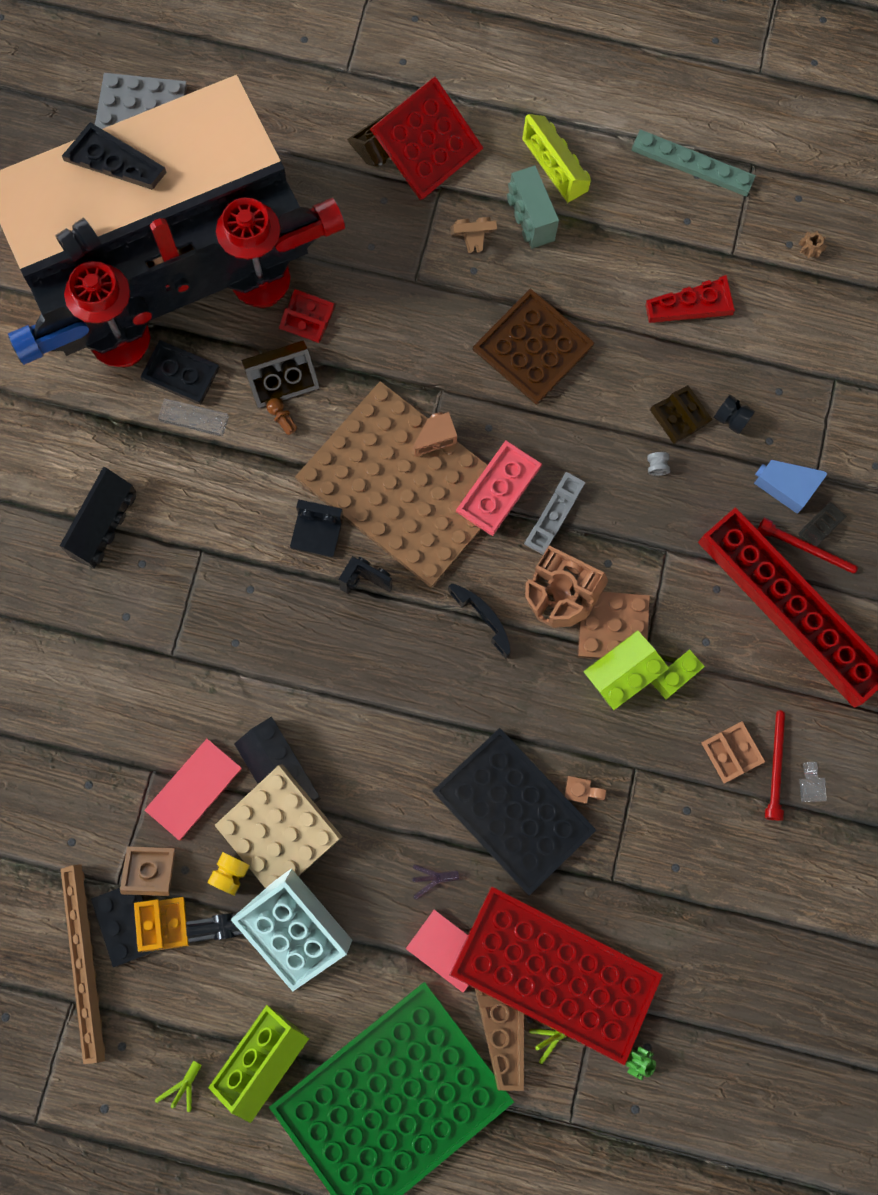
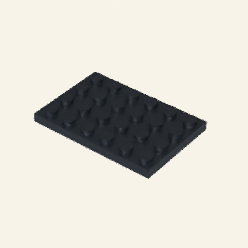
(514, 811)

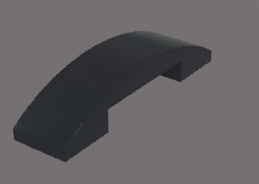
(463, 597)

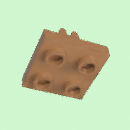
(473, 232)

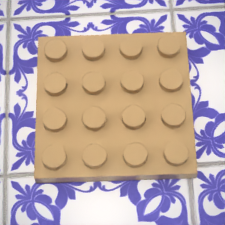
(278, 828)

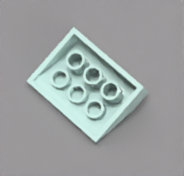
(292, 930)

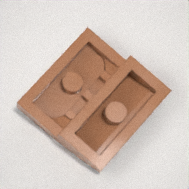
(733, 752)

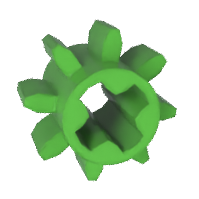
(641, 1063)

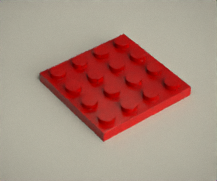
(427, 138)

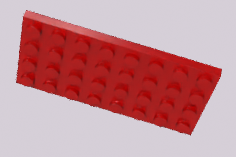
(556, 975)

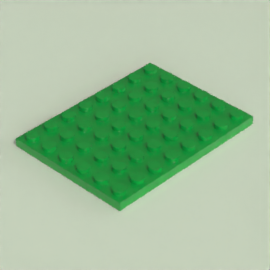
(392, 1101)

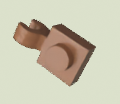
(579, 790)

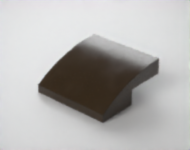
(681, 414)

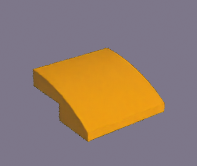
(161, 924)

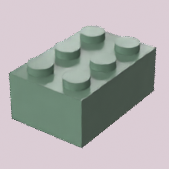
(532, 207)

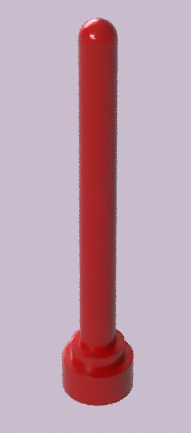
(766, 528)
(774, 809)

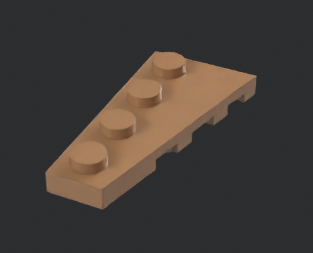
(505, 1041)

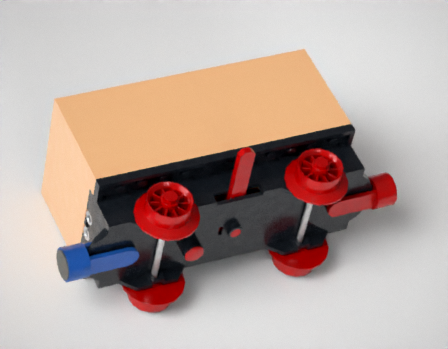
(205, 227)

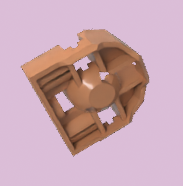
(560, 582)

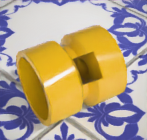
(228, 874)

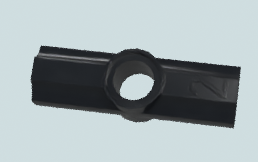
(214, 928)

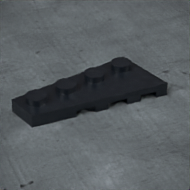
(110, 156)

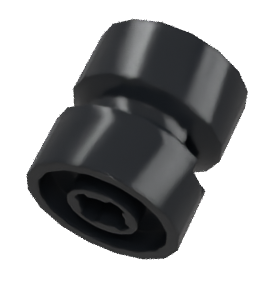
(78, 239)
(734, 414)

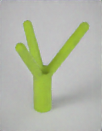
(554, 1039)
(185, 1084)

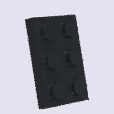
(180, 372)
(118, 925)

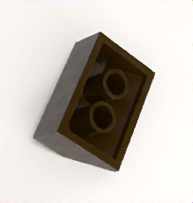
(368, 146)
(280, 373)

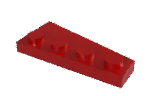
(703, 301)

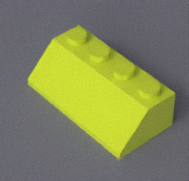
(555, 157)

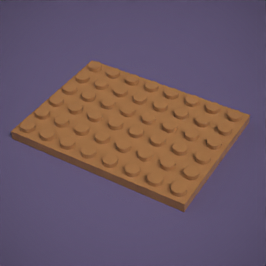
(389, 492)

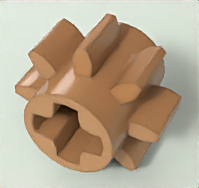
(812, 244)

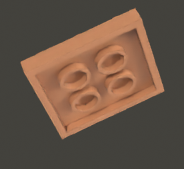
(611, 622)

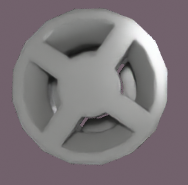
(658, 463)

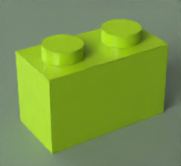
(677, 674)

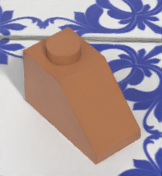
(436, 434)

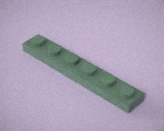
(693, 163)

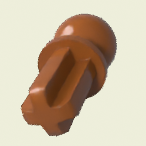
(276, 407)

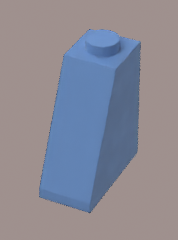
(789, 483)

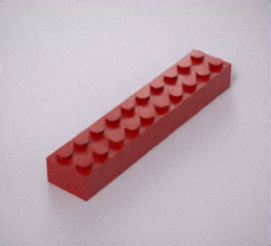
(793, 606)

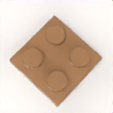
(147, 871)

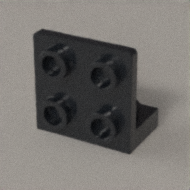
(316, 528)
(350, 576)

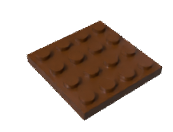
(533, 346)

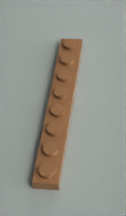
(82, 965)

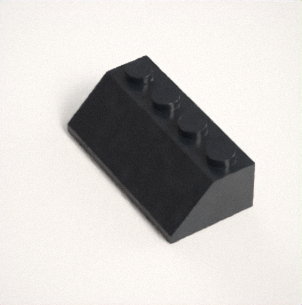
(98, 518)
(265, 749)

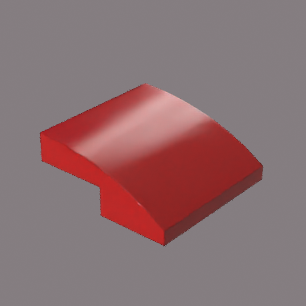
(307, 316)

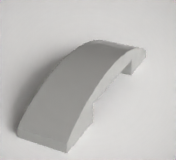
(554, 513)

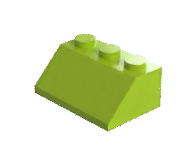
(626, 670)

